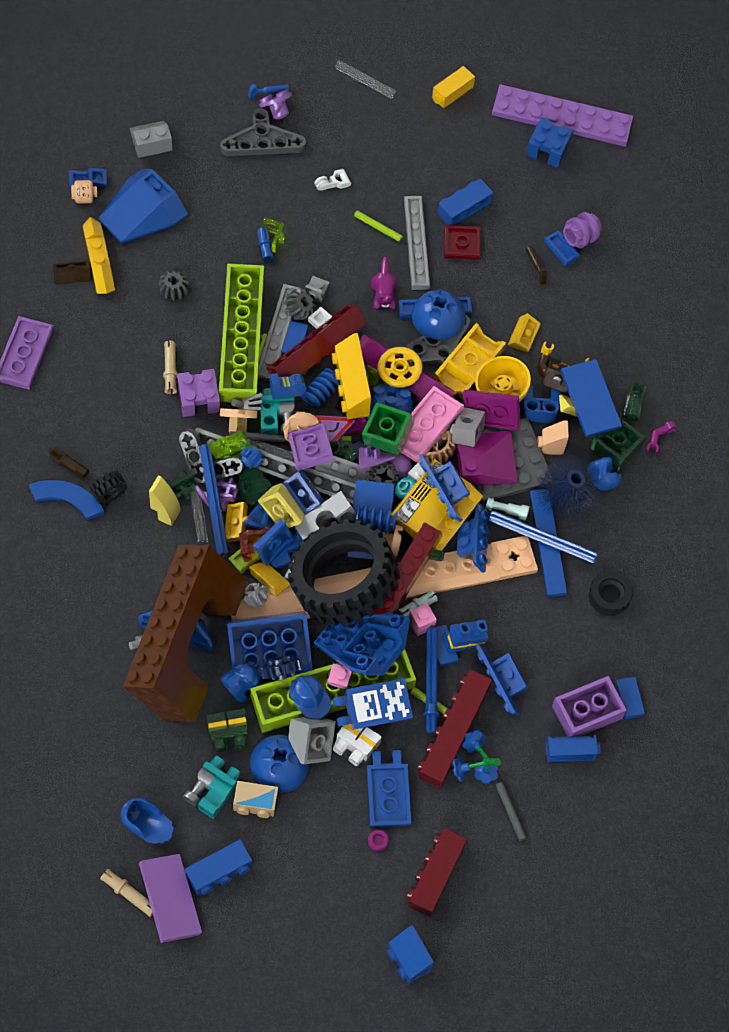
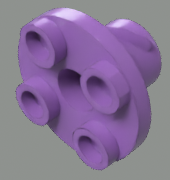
(277, 104)

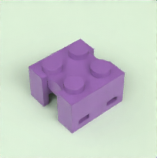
(198, 390)

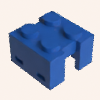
(550, 140)

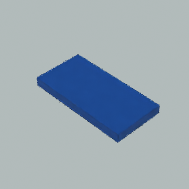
(590, 398)
(374, 495)

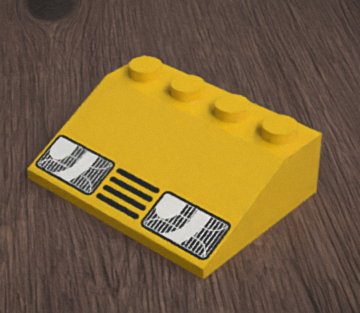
(424, 505)

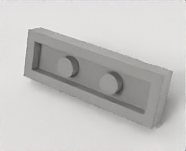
(343, 469)

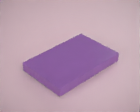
(310, 446)

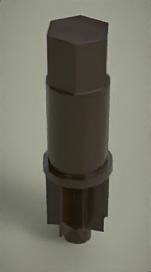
(69, 463)

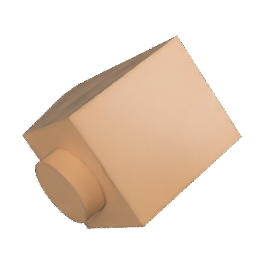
(554, 439)

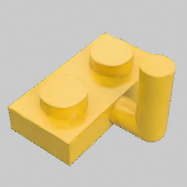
(235, 517)

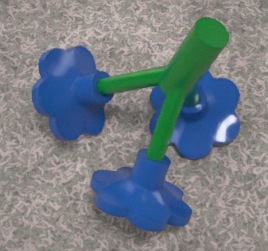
(486, 769)

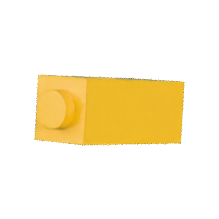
(453, 87)

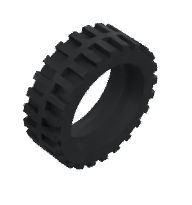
(360, 599)

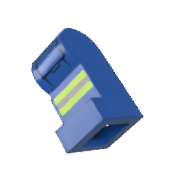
(287, 386)

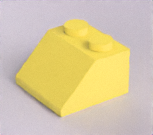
(281, 505)

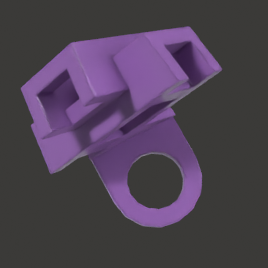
(224, 496)

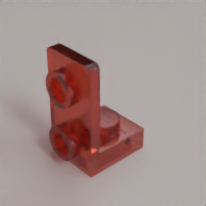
(247, 539)

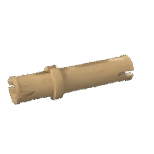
(170, 373)
(121, 887)

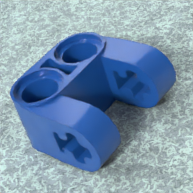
(543, 409)

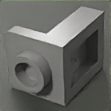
(317, 288)

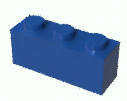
(465, 202)
(218, 868)

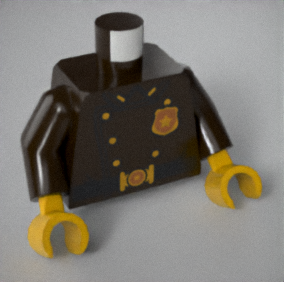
(550, 368)

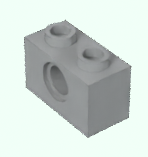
(468, 427)

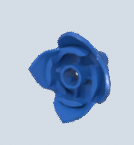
(391, 396)

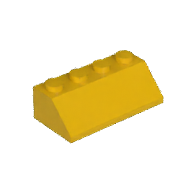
(352, 378)

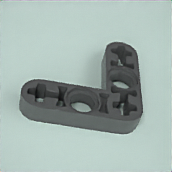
(224, 462)

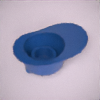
(310, 697)

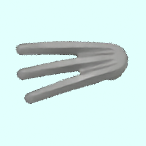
(245, 403)

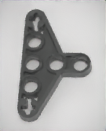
(271, 138)
(430, 352)

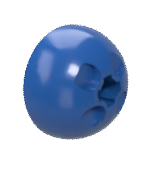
(438, 314)
(275, 770)

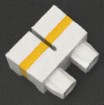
(358, 741)

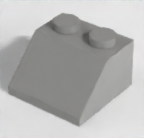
(151, 139)
(312, 739)

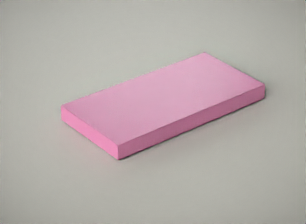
(430, 421)

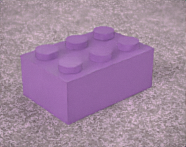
(589, 707)

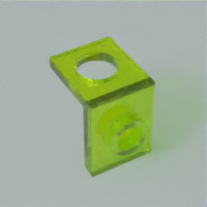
(279, 231)
(373, 377)

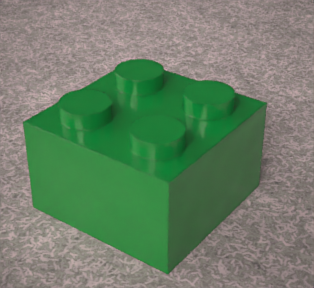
(387, 428)

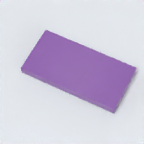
(24, 352)
(170, 898)

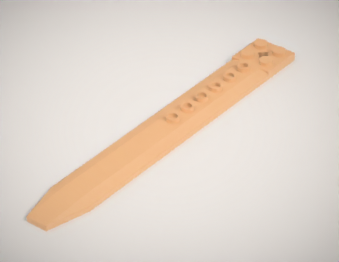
(436, 576)

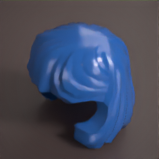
(606, 480)
(240, 680)

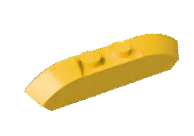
(98, 256)

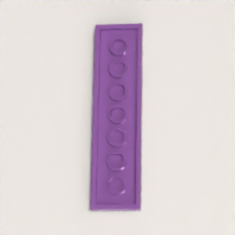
(582, 118)

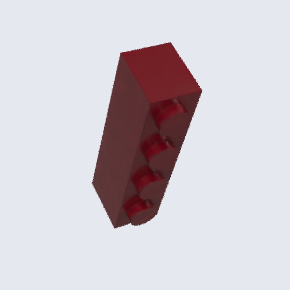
(436, 873)

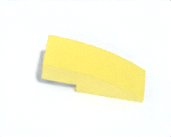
(164, 501)

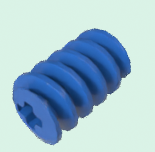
(320, 388)
(377, 519)

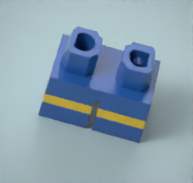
(466, 636)

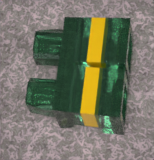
(221, 734)

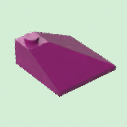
(489, 461)

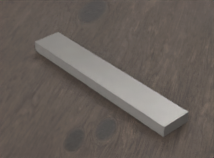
(416, 243)
(276, 334)

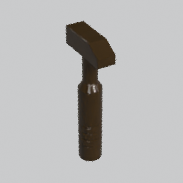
(537, 265)

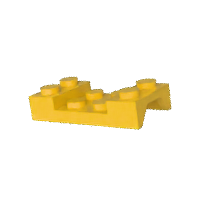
(463, 363)

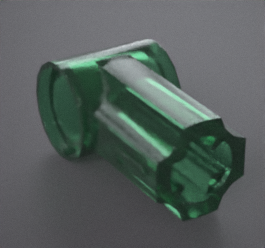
(634, 402)

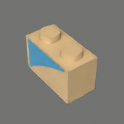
(255, 799)

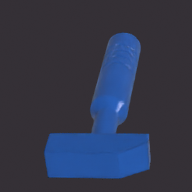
(269, 89)

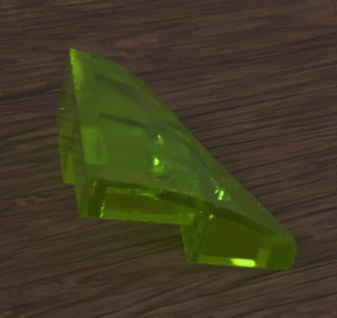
(229, 444)

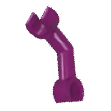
(667, 428)

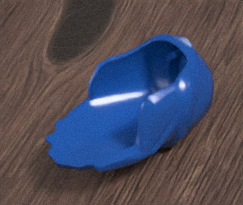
(146, 821)

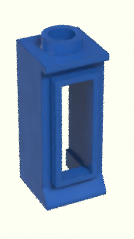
(572, 748)

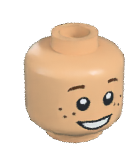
(83, 191)

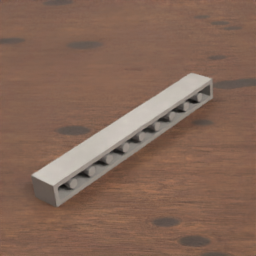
(286, 468)

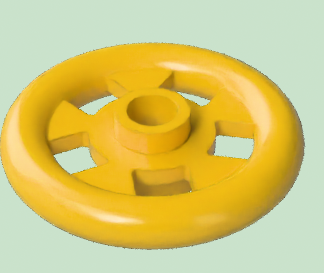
(401, 381)

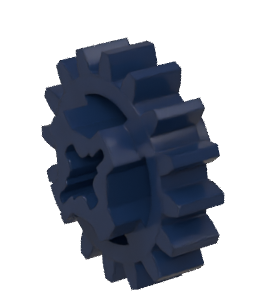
(281, 667)

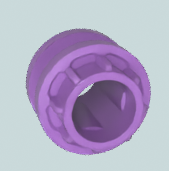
(582, 230)

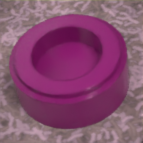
(378, 840)

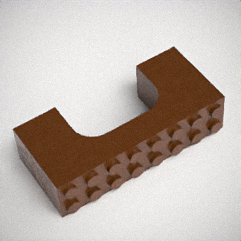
(159, 672)

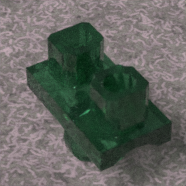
(183, 485)

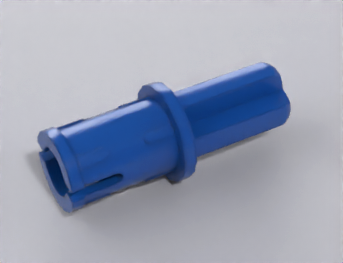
(265, 244)

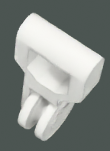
(322, 182)

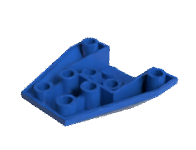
(142, 207)
(367, 645)

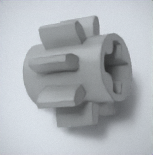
(256, 594)

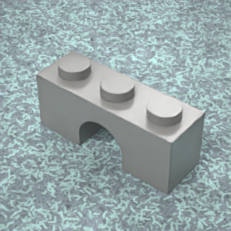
(335, 508)

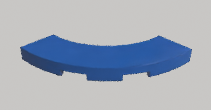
(67, 492)

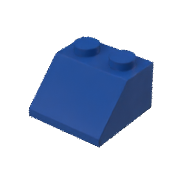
(410, 955)

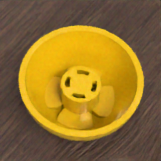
(501, 373)

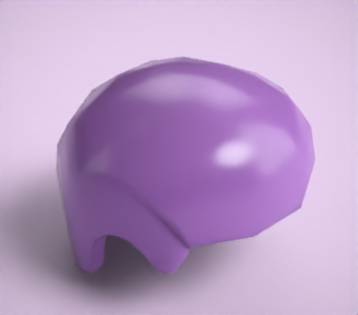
(402, 464)

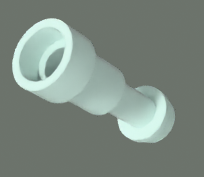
(510, 509)

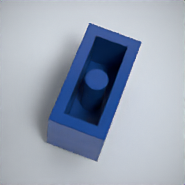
(303, 491)

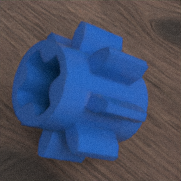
(251, 457)

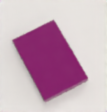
(500, 409)

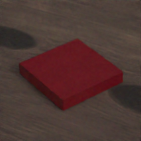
(462, 242)

